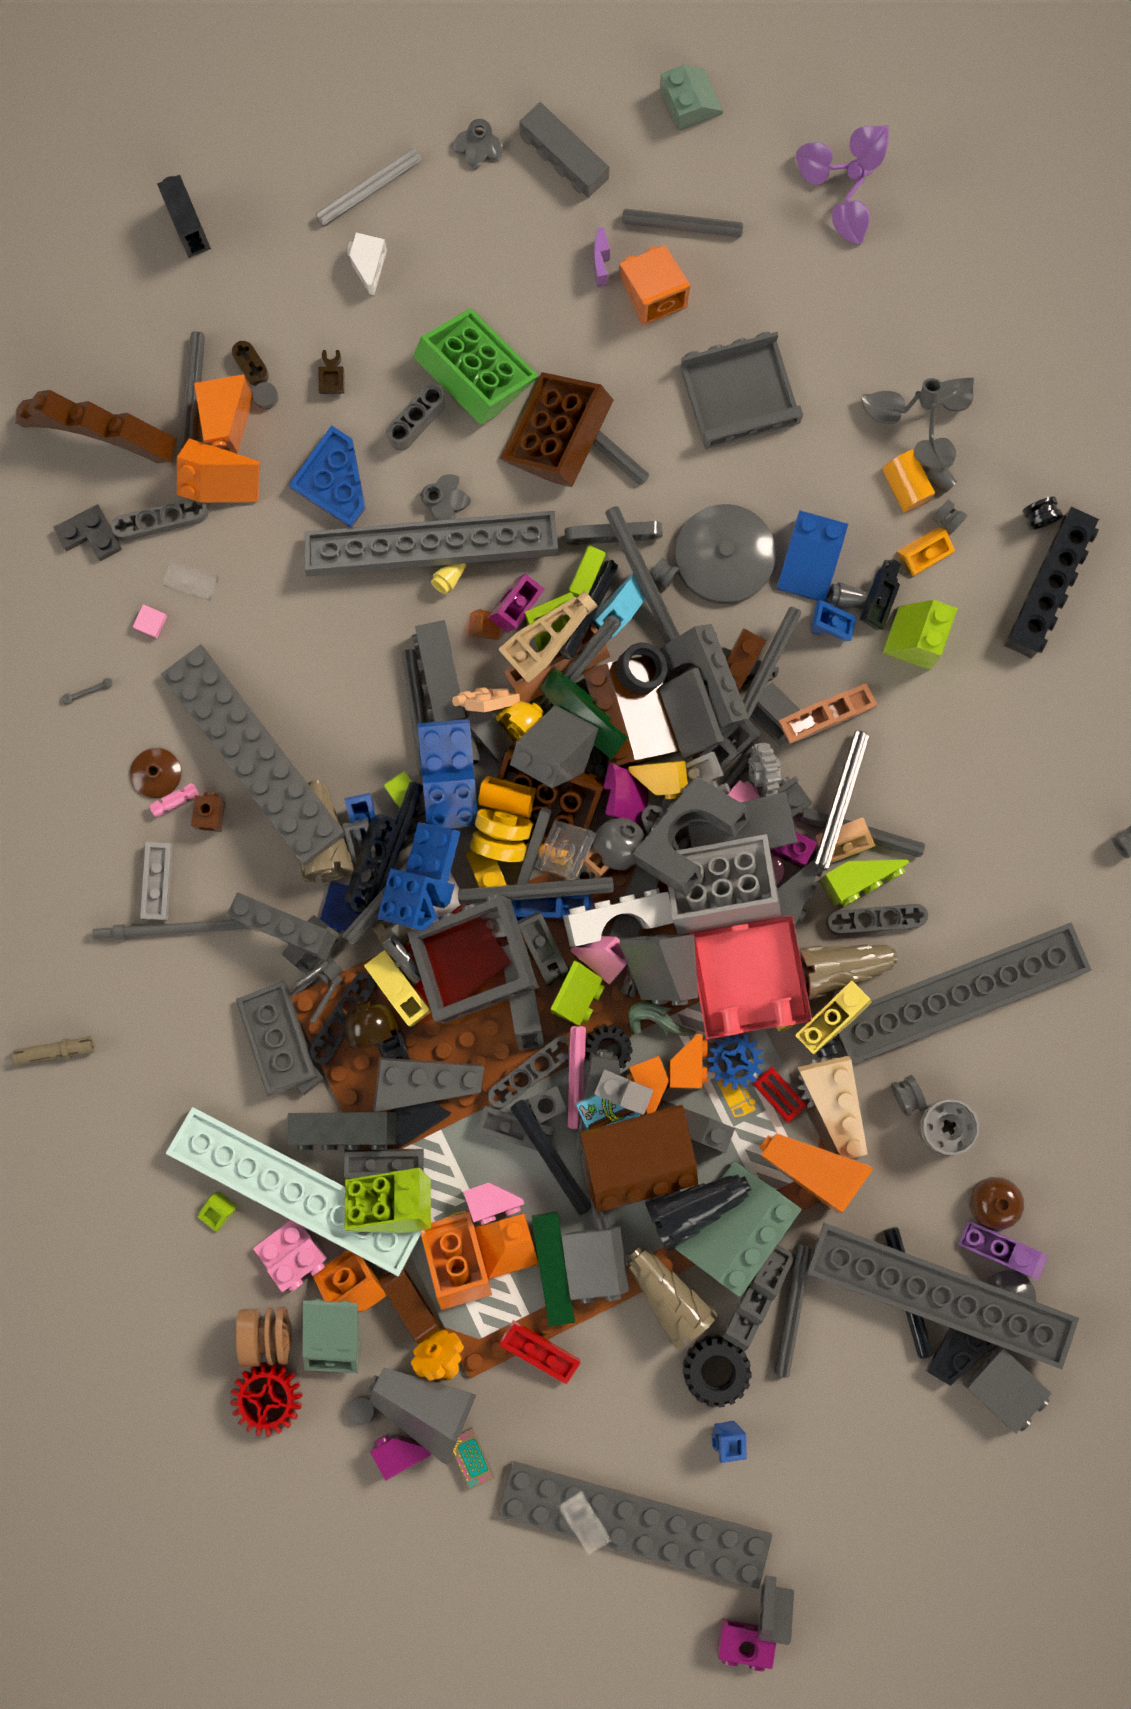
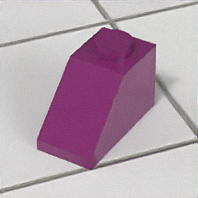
(397, 1454)

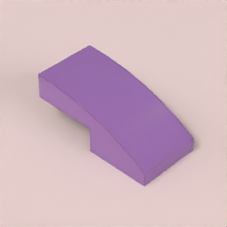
(601, 254)

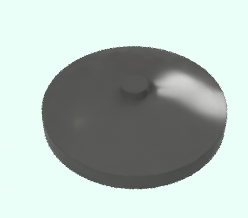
(725, 554)

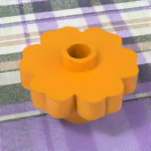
(438, 1356)

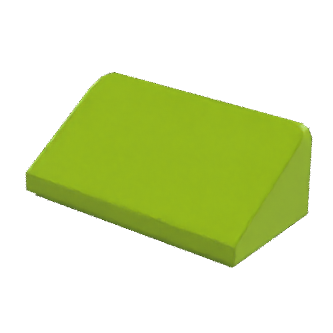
(587, 571)

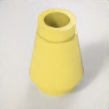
(447, 577)

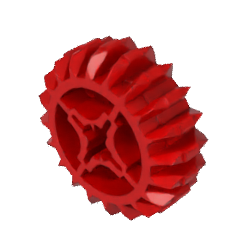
(277, 1400)

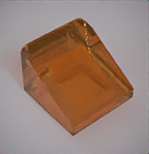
(482, 626)

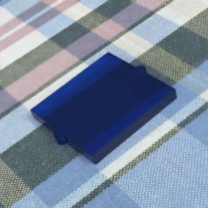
(335, 911)

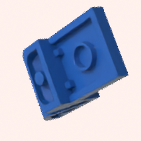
(448, 773)
(425, 884)

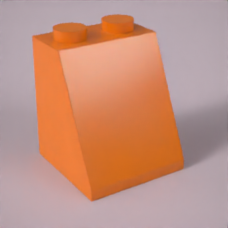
(654, 284)
(224, 410)

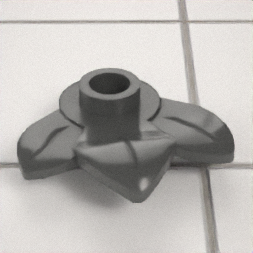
(478, 146)
(449, 497)

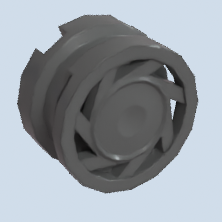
(909, 1095)

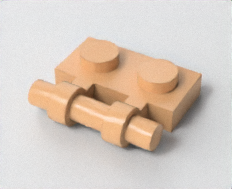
(486, 699)

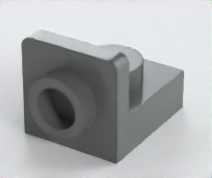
(797, 797)

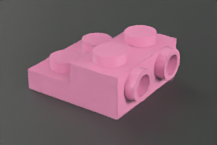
(290, 1255)

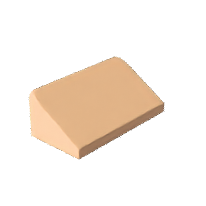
(851, 840)

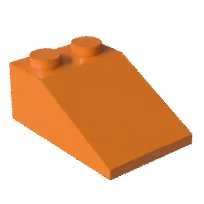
(216, 474)
(455, 1261)

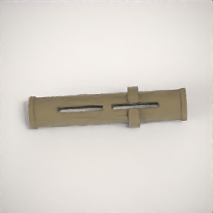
(63, 1049)

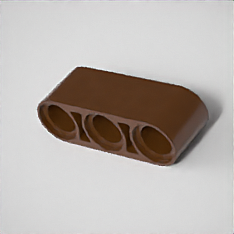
(410, 1305)

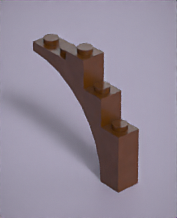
(87, 419)

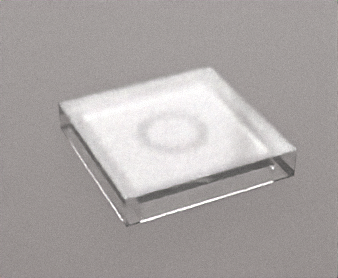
(565, 850)

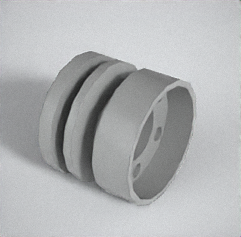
(963, 1132)

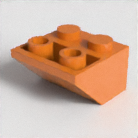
(686, 1067)
(652, 1075)

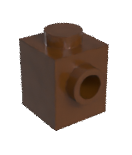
(208, 812)

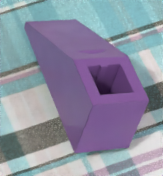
(1003, 1250)

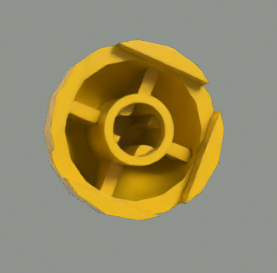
(519, 718)

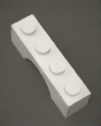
(587, 925)

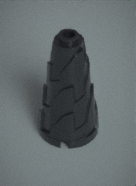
(686, 1212)

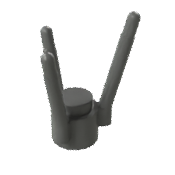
(327, 972)

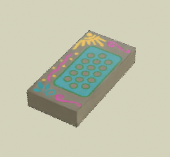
(472, 1459)

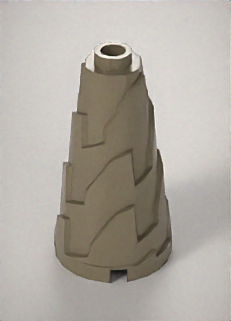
(334, 862)
(836, 966)
(676, 1306)

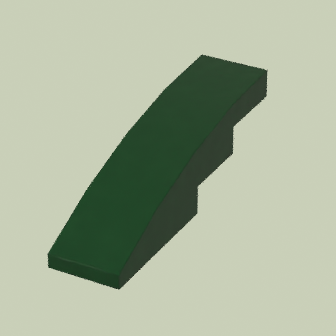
(572, 698)
(553, 1268)

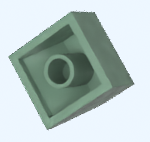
(689, 96)

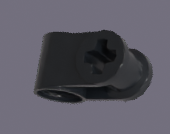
(396, 1048)

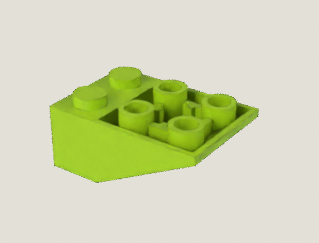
(853, 877)
(388, 1202)

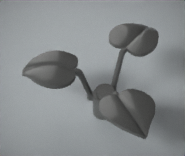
(953, 394)

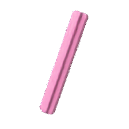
(576, 1073)

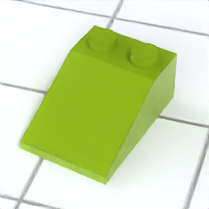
(577, 994)

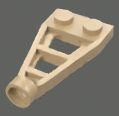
(528, 661)

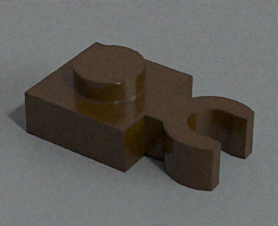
(332, 376)

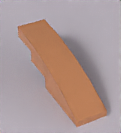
(827, 713)

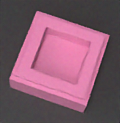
(150, 621)

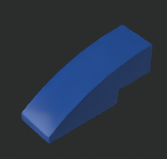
(552, 907)

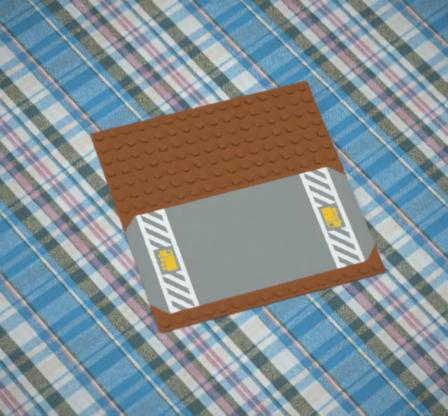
(463, 1158)

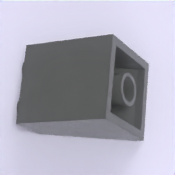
(555, 747)
(663, 967)

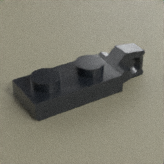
(881, 595)

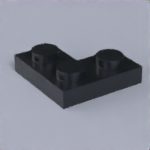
(89, 526)

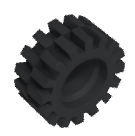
(613, 1033)

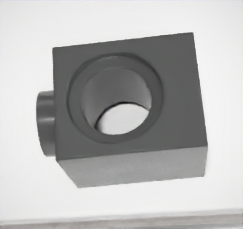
(558, 1104)

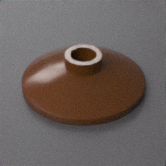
(164, 781)

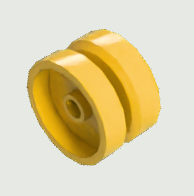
(501, 835)

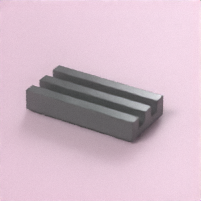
(356, 826)

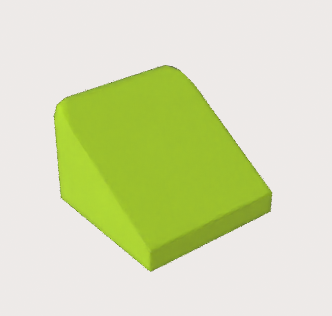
(397, 787)
(216, 1211)

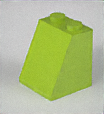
(920, 632)

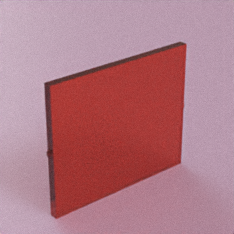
(462, 959)

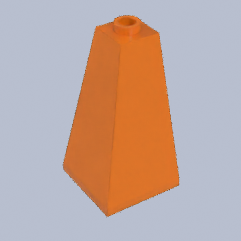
(818, 1171)

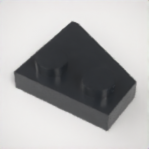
(417, 1119)

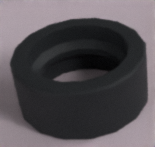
(658, 662)

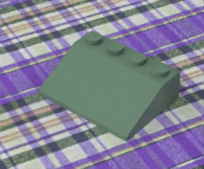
(744, 1236)

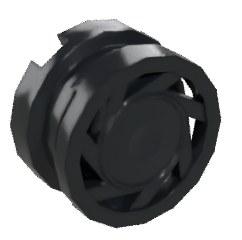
(1042, 513)

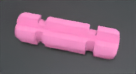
(174, 800)

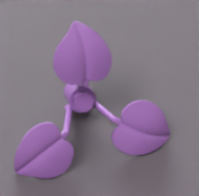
(869, 147)

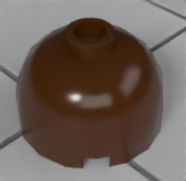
(996, 1203)

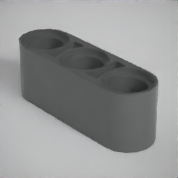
(420, 406)

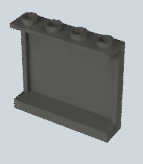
(740, 390)

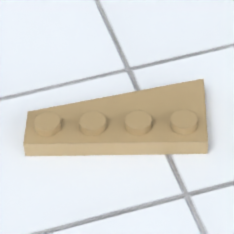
(836, 1098)

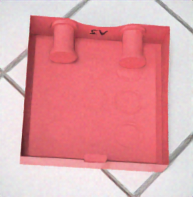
(750, 977)

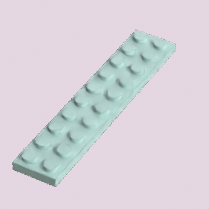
(283, 1187)

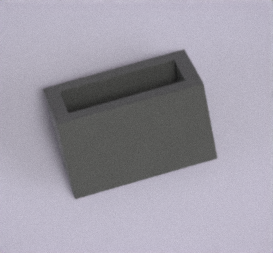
(771, 708)

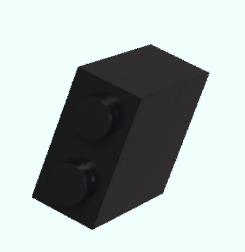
(183, 215)

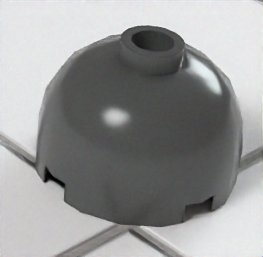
(617, 842)

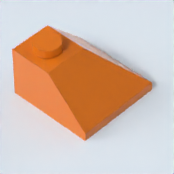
(506, 1245)
(350, 1280)

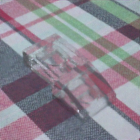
(585, 1523)

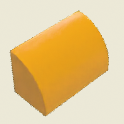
(908, 481)
(507, 796)

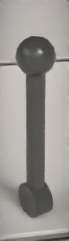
(68, 699)

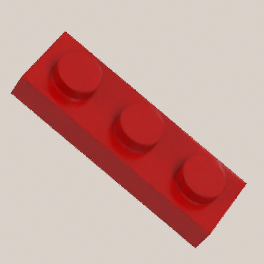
(539, 1352)

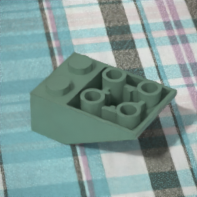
(331, 1336)

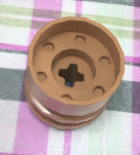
(261, 1336)

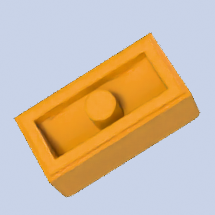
(926, 551)

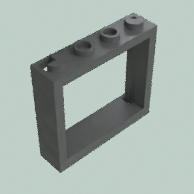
(526, 982)

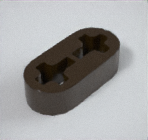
(245, 366)

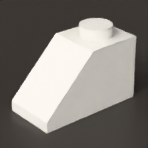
(367, 259)

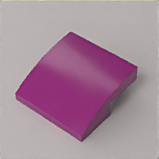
(627, 794)

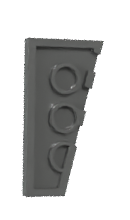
(419, 1081)

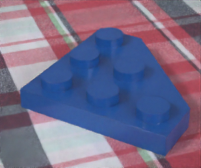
(332, 478)

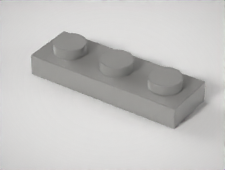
(156, 881)

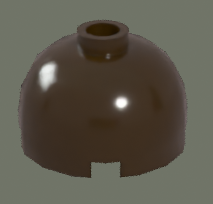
(369, 1024)

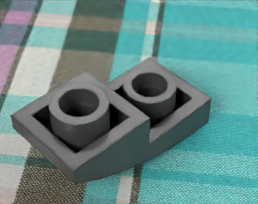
(490, 734)

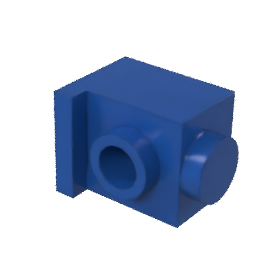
(729, 1441)

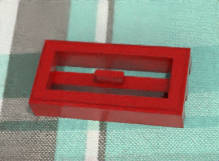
(764, 1077)

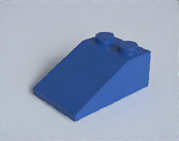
(812, 556)

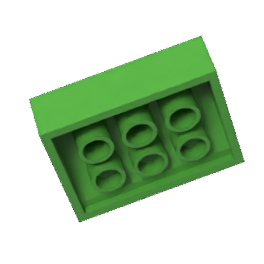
(474, 365)

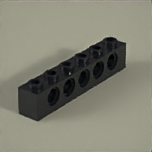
(1076, 524)

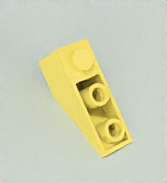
(397, 989)
(834, 1017)

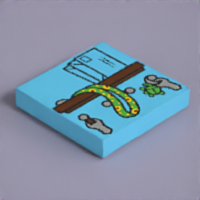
(601, 1112)

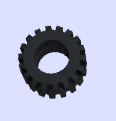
(733, 1387)

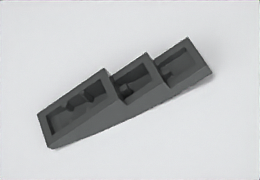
(758, 1298)

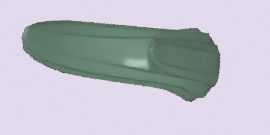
(658, 1014)

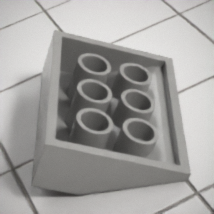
(734, 886)

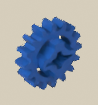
(727, 1076)

